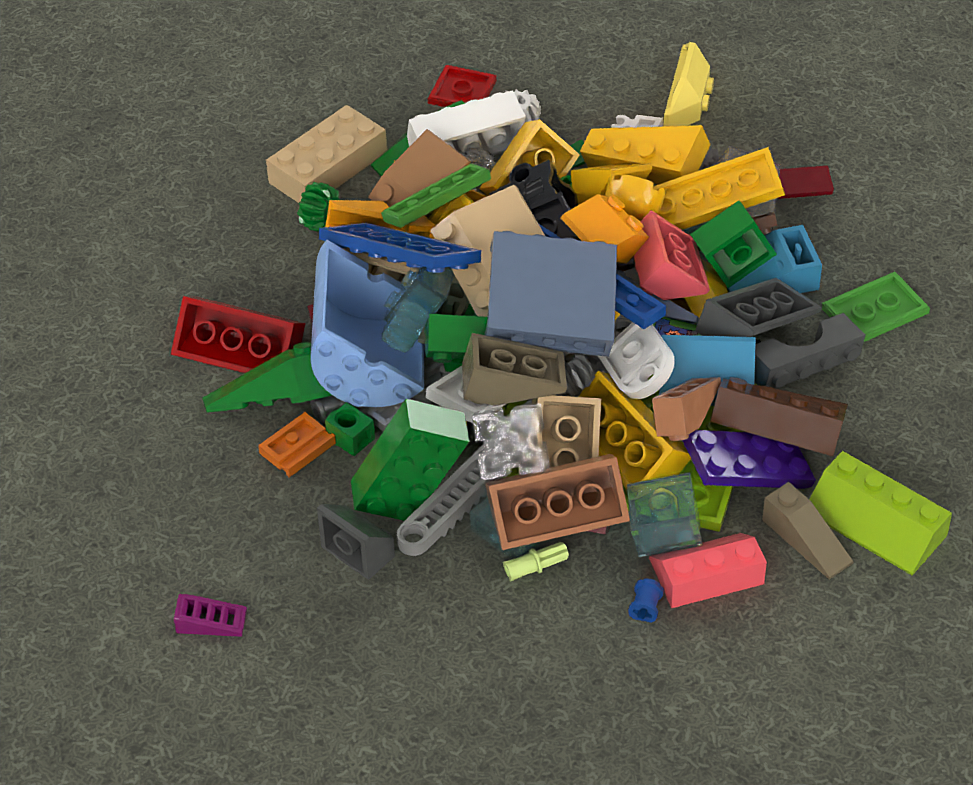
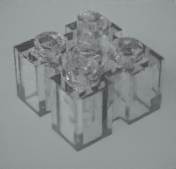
(510, 441)

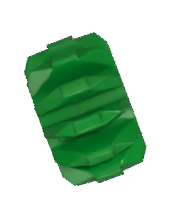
(315, 205)

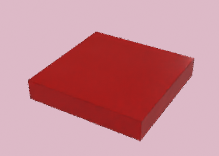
(461, 84)

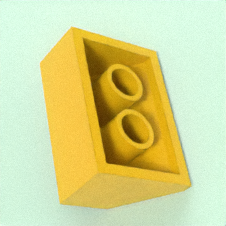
(531, 145)

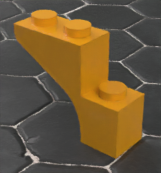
(357, 211)

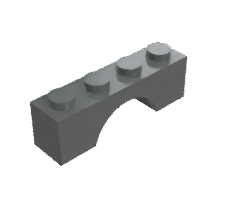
(834, 344)

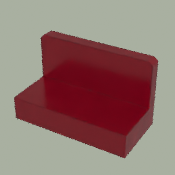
(806, 182)

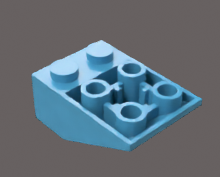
(794, 263)

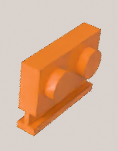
(296, 444)

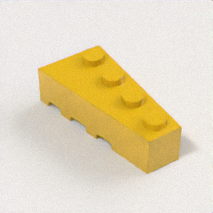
(670, 149)

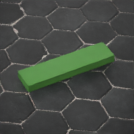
(436, 195)

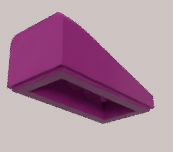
(195, 625)

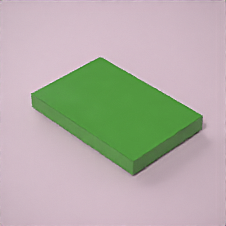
(878, 305)

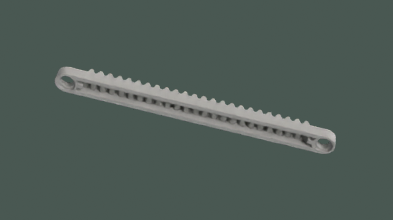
(460, 491)

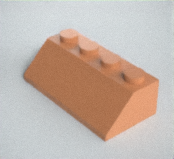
(557, 501)

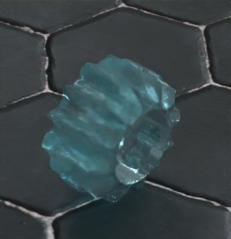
(404, 325)

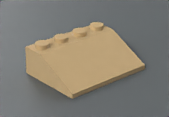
(474, 228)

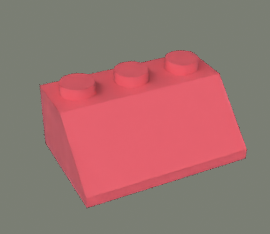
(669, 261)
(710, 569)

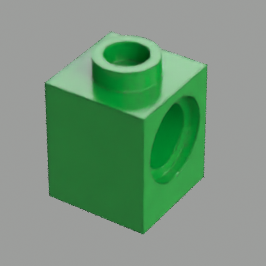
(351, 428)

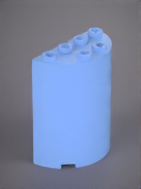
(348, 330)

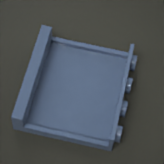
(552, 292)

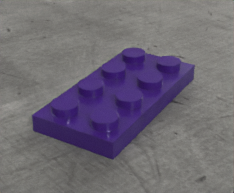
(747, 460)

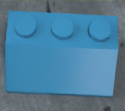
(710, 358)

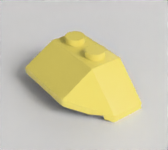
(689, 88)

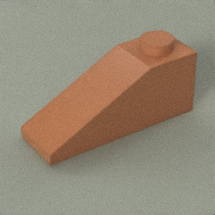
(684, 407)

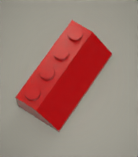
(231, 334)

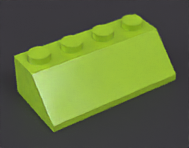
(880, 513)

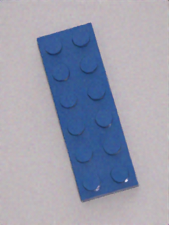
(401, 246)

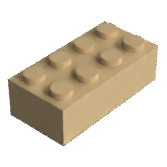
(327, 153)

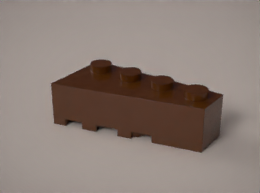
(779, 415)

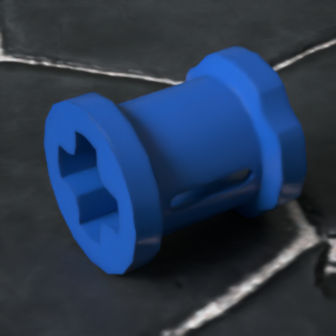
(647, 596)

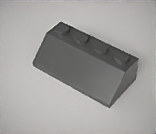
(754, 310)

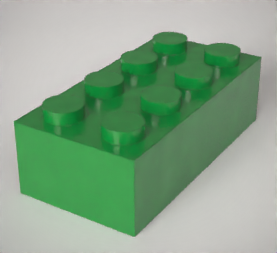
(409, 459)

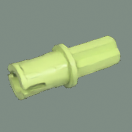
(535, 560)

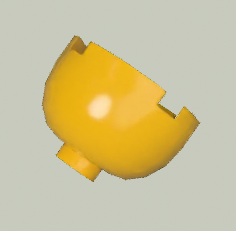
(636, 195)

